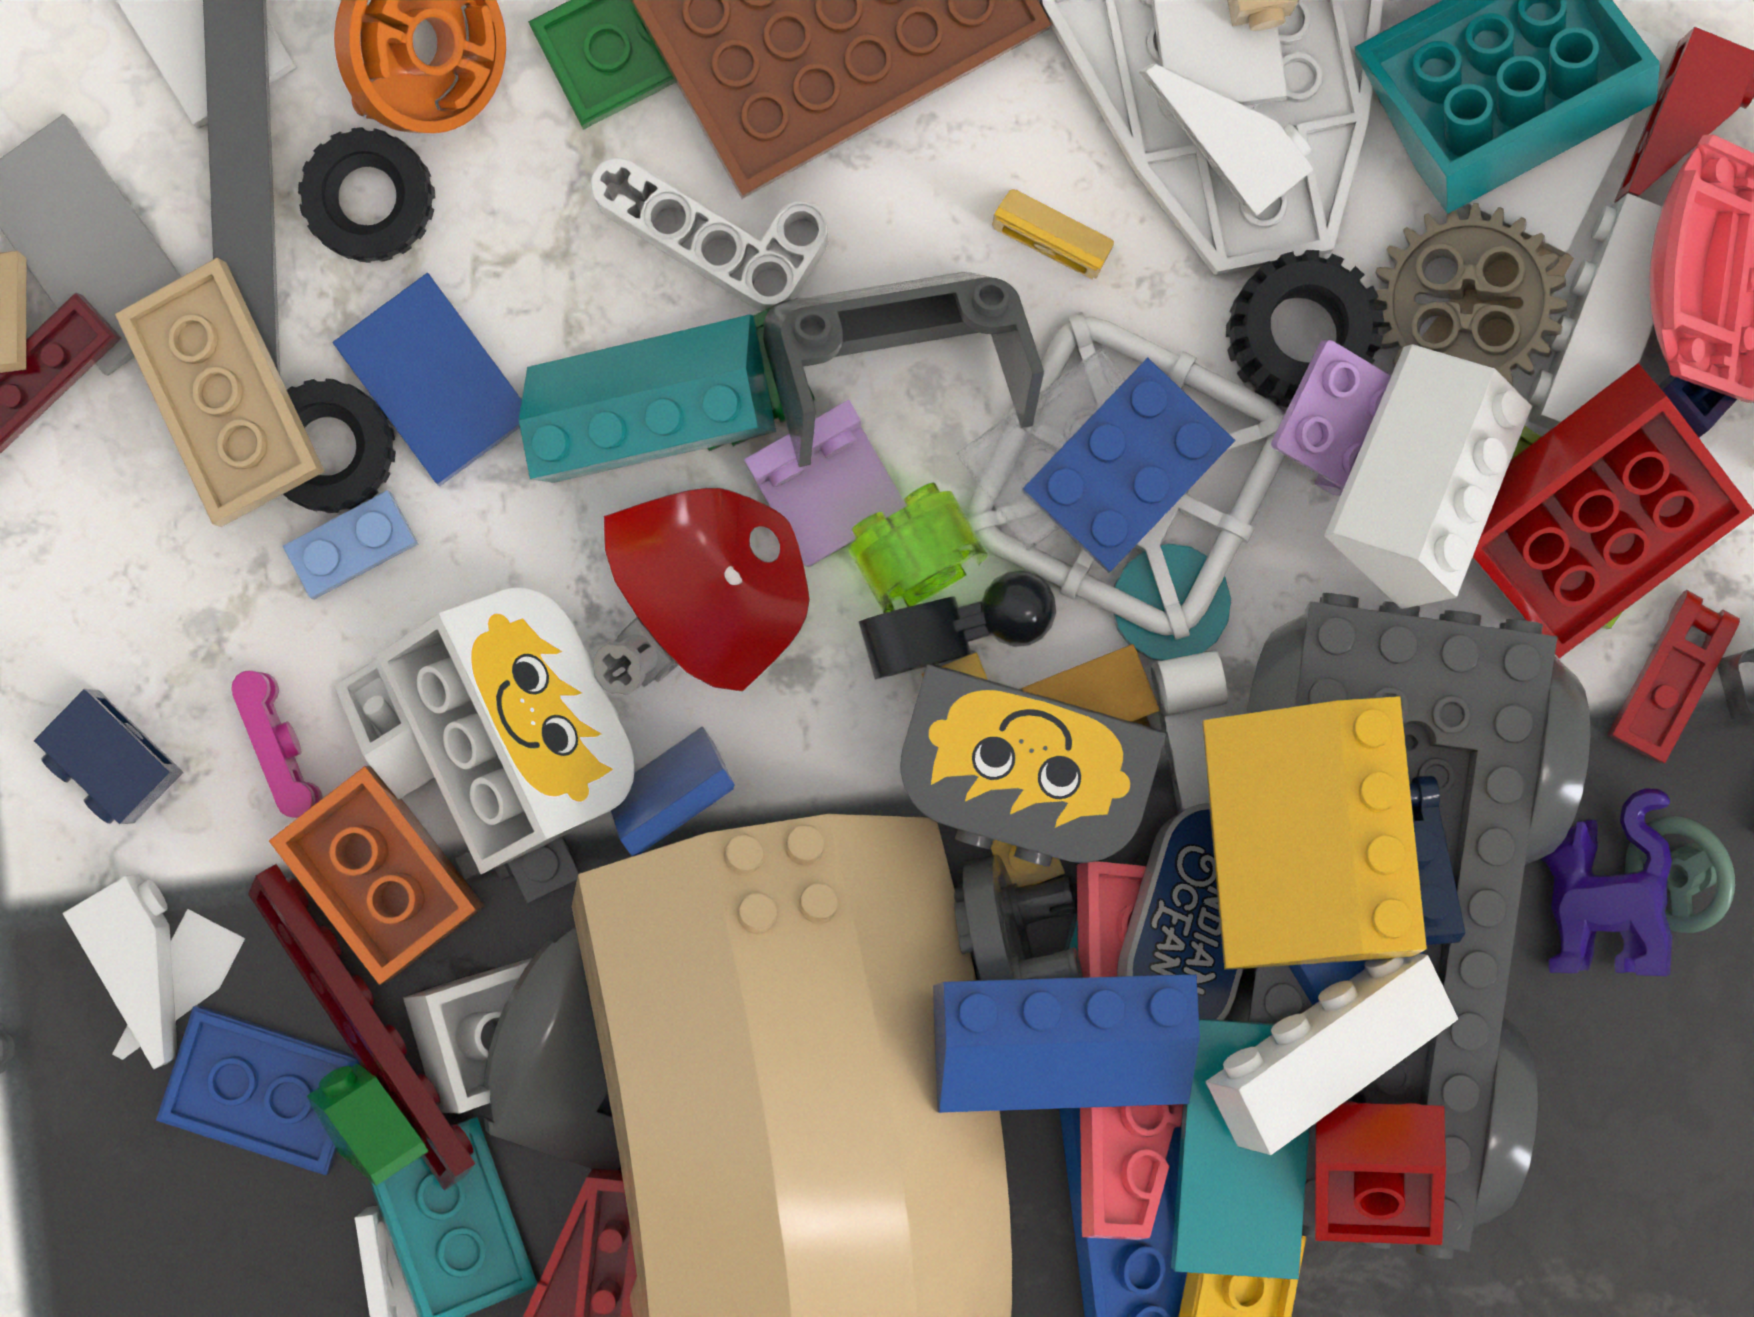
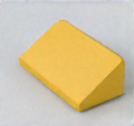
(1052, 233)

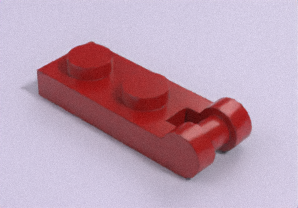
(1673, 678)

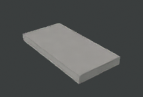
(79, 229)

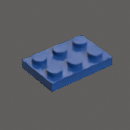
(1128, 465)

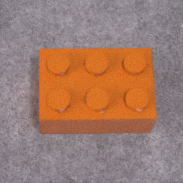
(376, 874)

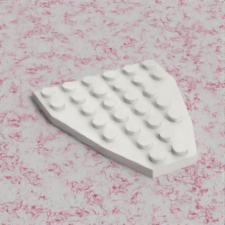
(1324, 102)

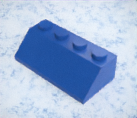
(1065, 1042)

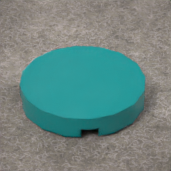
(1183, 566)

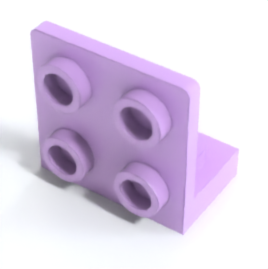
(1331, 414)
(831, 493)

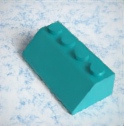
(645, 401)

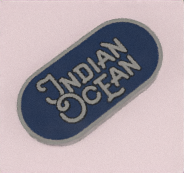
(1178, 916)

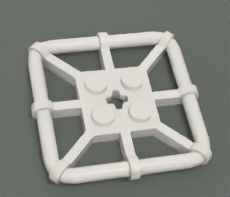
(1233, 527)

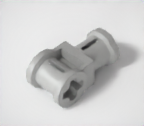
(638, 654)

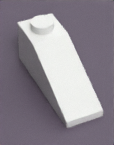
(1242, 146)
(131, 952)

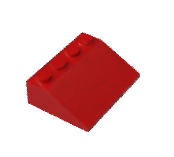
(1605, 510)

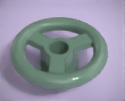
(1705, 864)

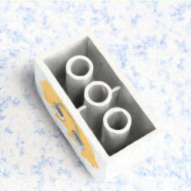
(511, 722)

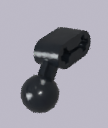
(1014, 610)

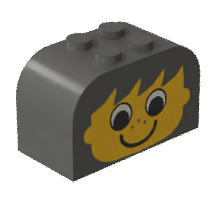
(1026, 769)

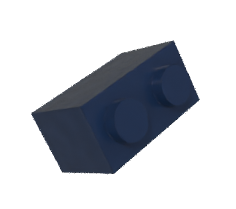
(106, 758)

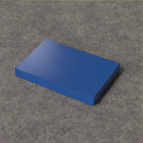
(432, 379)
(671, 792)
(251, 1088)

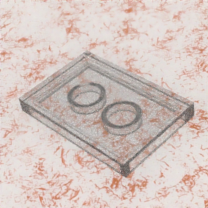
(1011, 455)

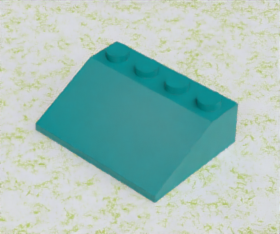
(1505, 86)

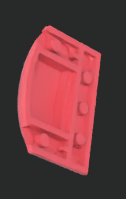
(1706, 270)

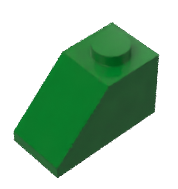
(365, 1123)

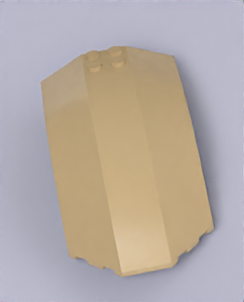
(781, 1075)

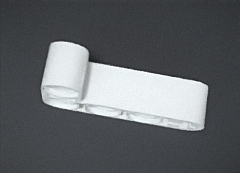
(706, 226)
(1188, 693)

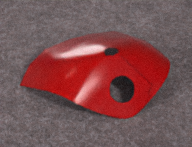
(672, 569)

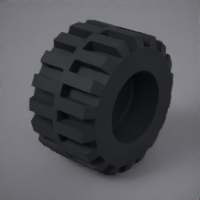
(1299, 277)

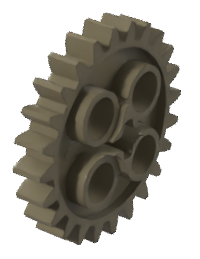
(1473, 247)

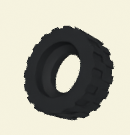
(321, 195)
(373, 445)

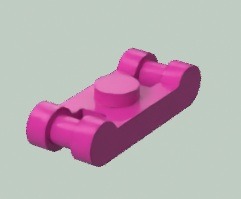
(273, 743)

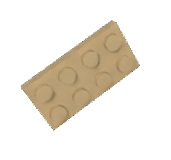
(219, 392)

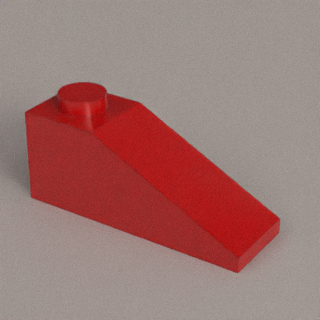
(1699, 92)

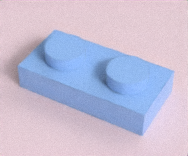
(350, 545)

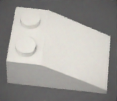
(456, 1030)

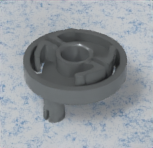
(995, 918)

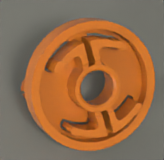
(396, 84)

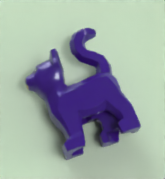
(1613, 903)

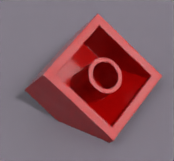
(1381, 1174)

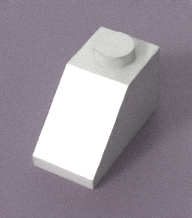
(383, 730)

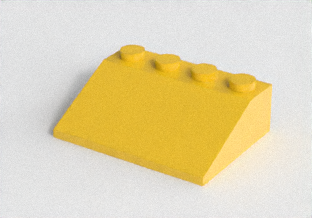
(1314, 834)

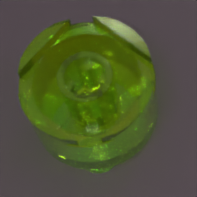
(915, 548)

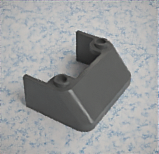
(892, 316)

